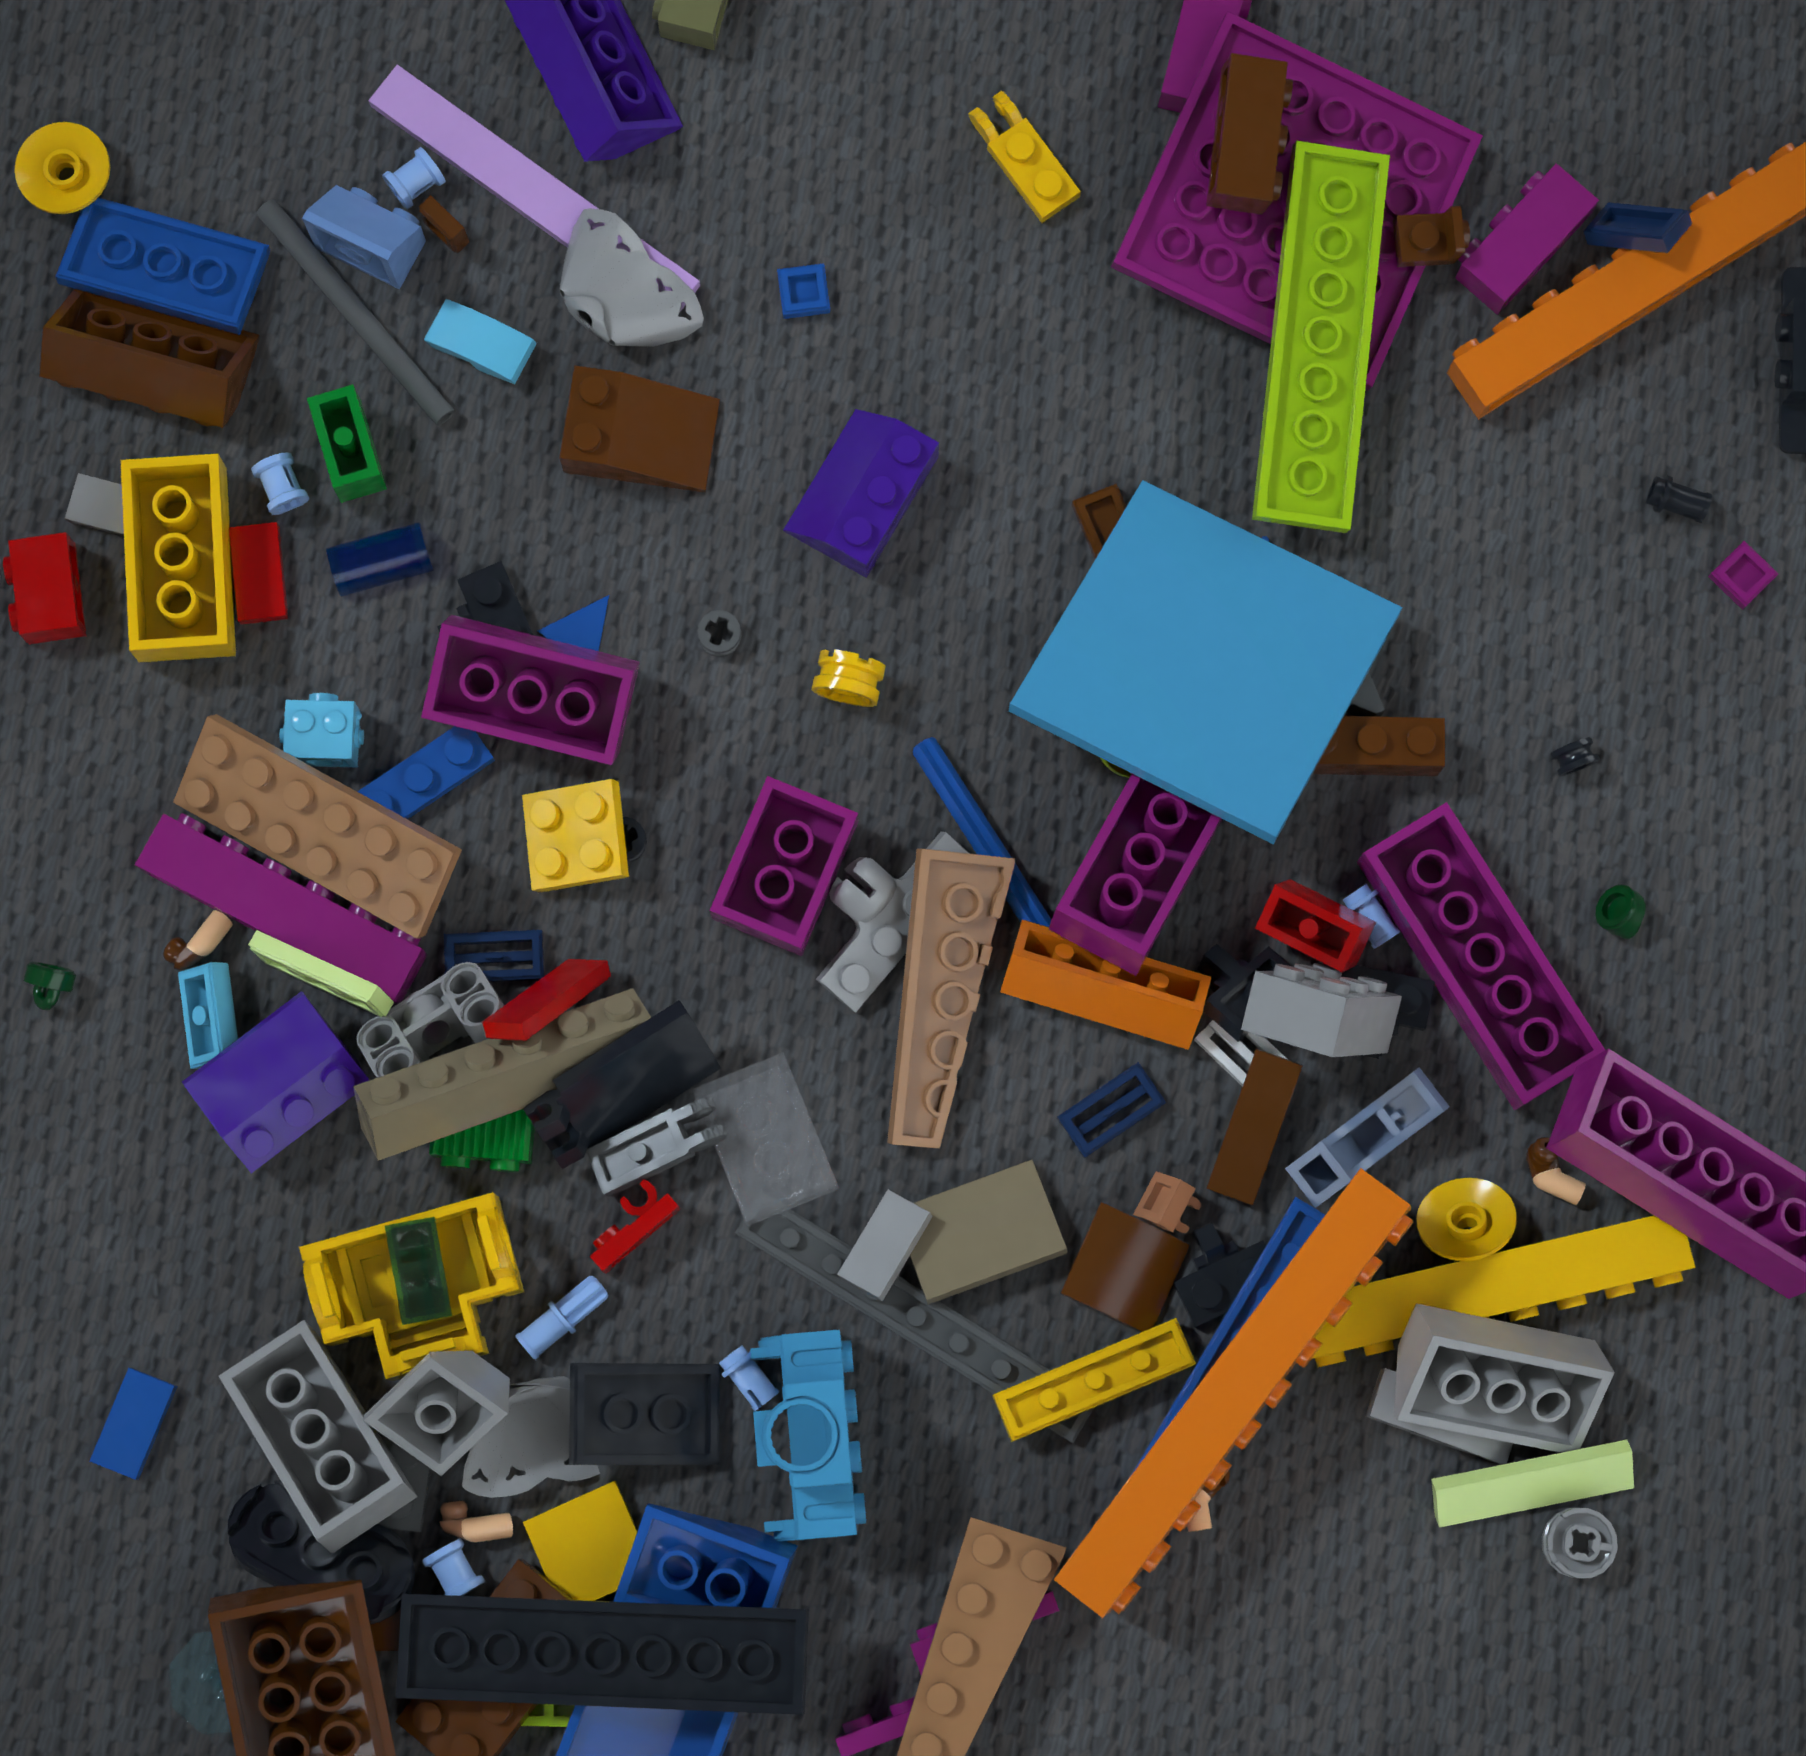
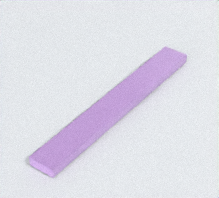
(493, 162)

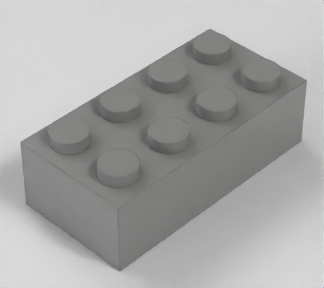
(317, 1437)

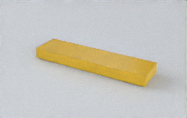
(1093, 1380)

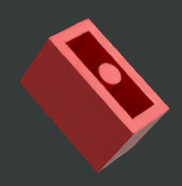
(45, 588)
(1315, 925)

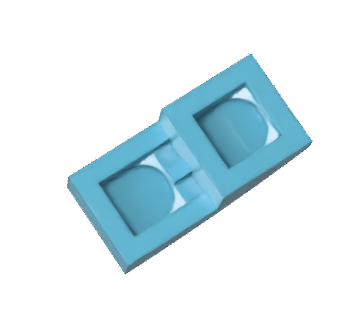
(480, 340)

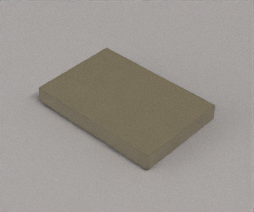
(985, 1232)

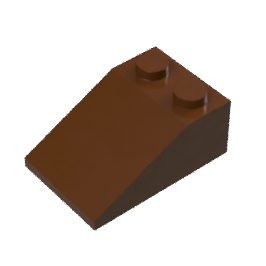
(638, 430)

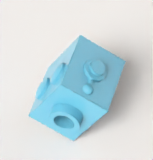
(322, 731)

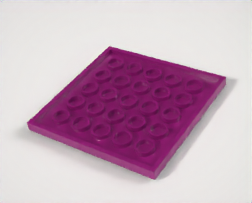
(1231, 258)

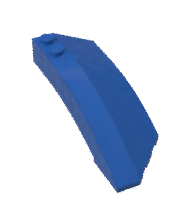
(692, 1563)

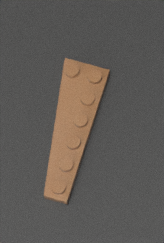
(946, 953)

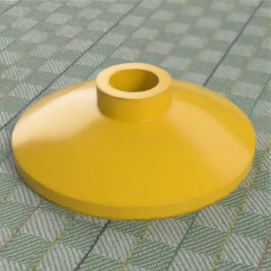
(52, 150)
(1463, 1205)

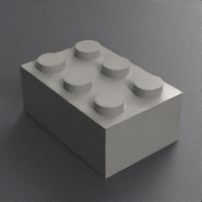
(1322, 1010)

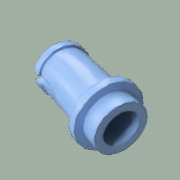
(1365, 903)
(748, 1377)

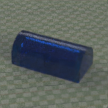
(379, 559)

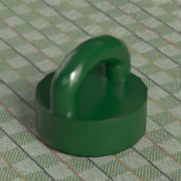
(1620, 911)
(51, 977)

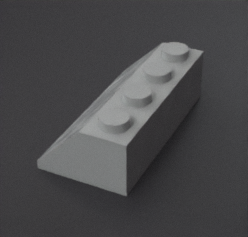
(1498, 1379)

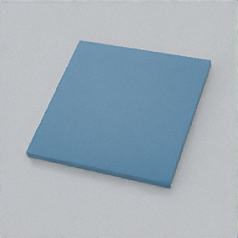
(1206, 661)

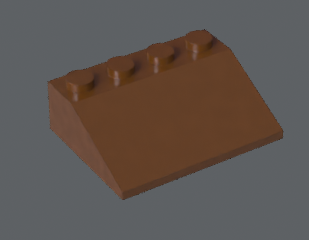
(301, 1671)

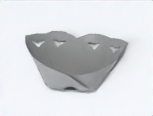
(622, 286)
(529, 1439)

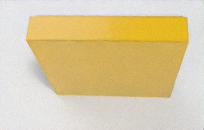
(585, 1542)

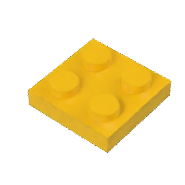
(575, 835)

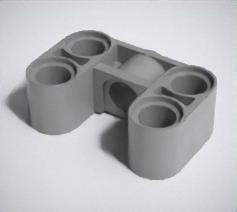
(430, 1020)

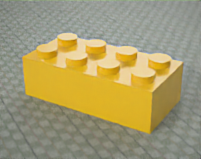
(178, 558)

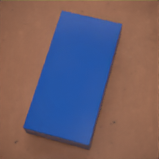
(133, 1423)

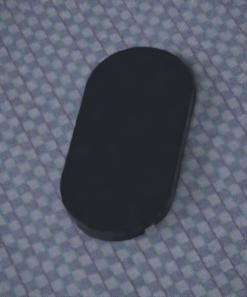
(279, 1548)

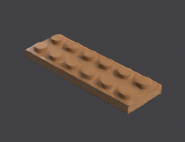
(317, 826)

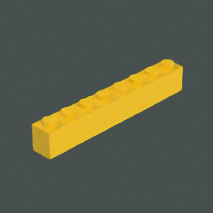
(1512, 1283)

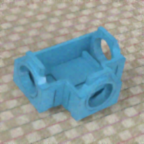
(818, 1434)

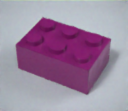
(784, 866)

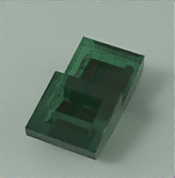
(418, 1270)

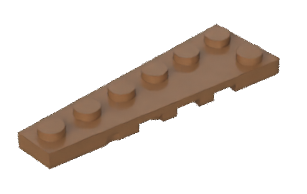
(978, 1632)

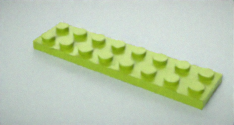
(1321, 337)

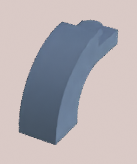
(1367, 1137)

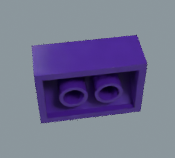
(863, 489)
(276, 1082)

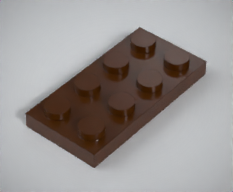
(478, 1726)

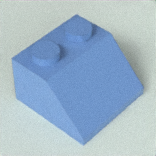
(365, 234)

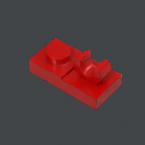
(617, 1244)

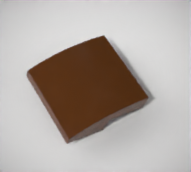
(1124, 1268)

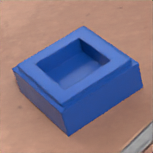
(803, 291)

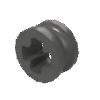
(705, 637)

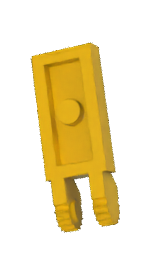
(1026, 160)

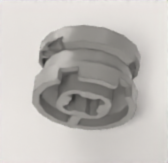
(1579, 1542)

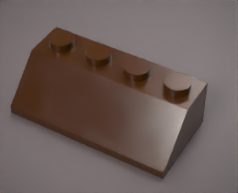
(147, 358)

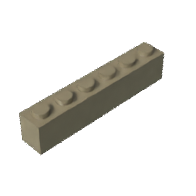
(486, 1077)

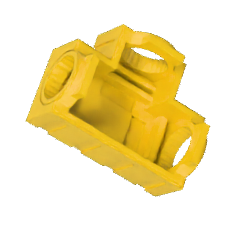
(357, 1295)

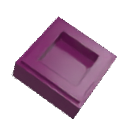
(1743, 575)

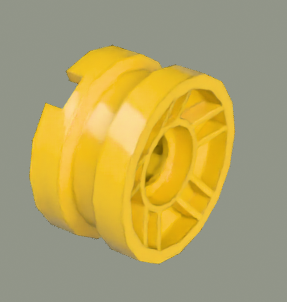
(848, 678)

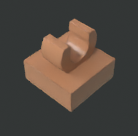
(1165, 1202)

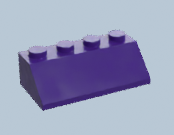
(596, 74)

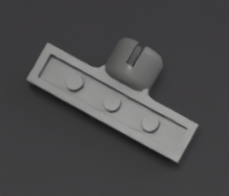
(881, 925)

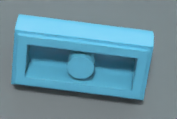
(207, 1011)

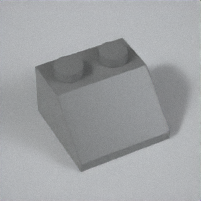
(442, 1407)

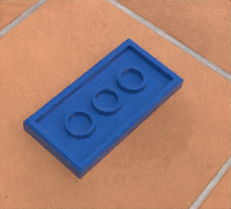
(163, 265)

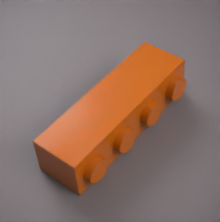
(1061, 975)

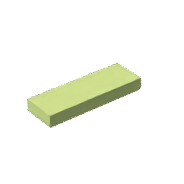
(321, 974)

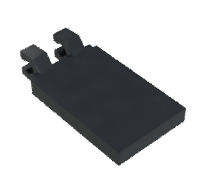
(622, 1084)

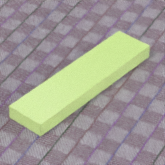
(1533, 1483)

